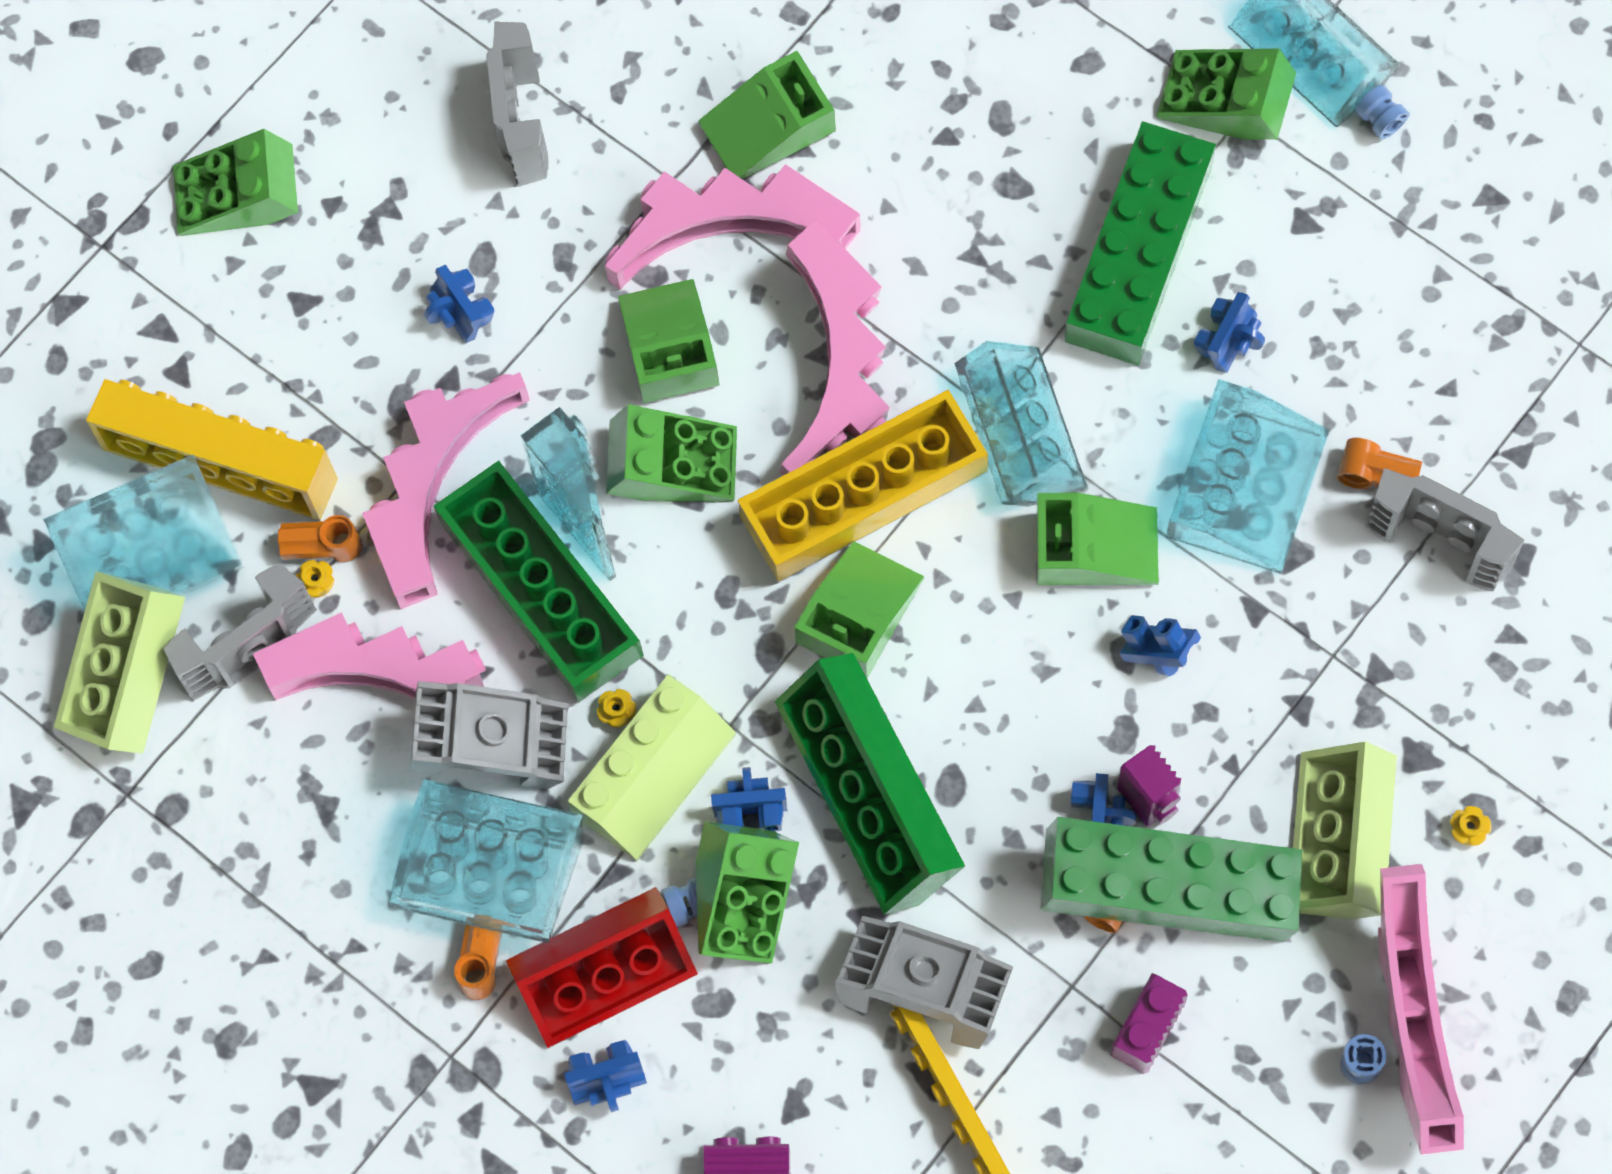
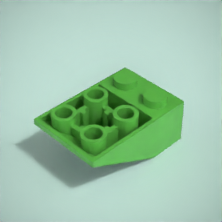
(1229, 91)
(769, 117)
(236, 185)
(669, 340)
(670, 457)
(1095, 541)
(857, 606)
(742, 890)

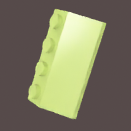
(118, 663)
(651, 767)
(1344, 828)

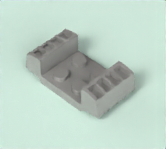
(513, 64)
(1452, 515)
(232, 652)
(489, 732)
(924, 976)

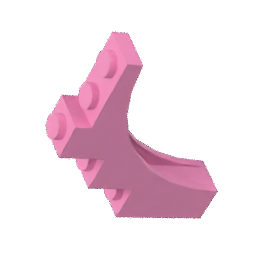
(726, 205)
(842, 293)
(444, 430)
(338, 655)
(1414, 1011)

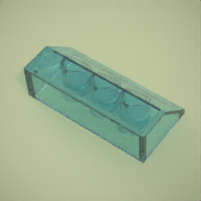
(1325, 47)
(1019, 422)

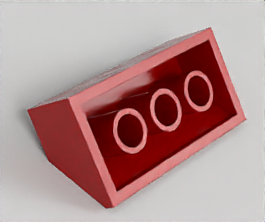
(602, 967)

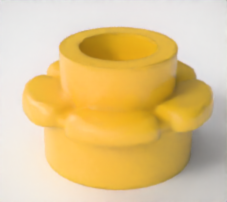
(325, 579)
(616, 718)
(1468, 836)

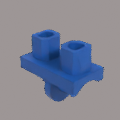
(453, 307)
(1235, 334)
(1159, 645)
(1095, 795)
(750, 797)
(606, 1079)

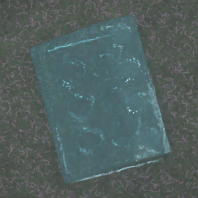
(1247, 478)
(568, 484)
(147, 531)
(486, 860)

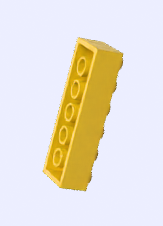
(228, 450)
(863, 485)

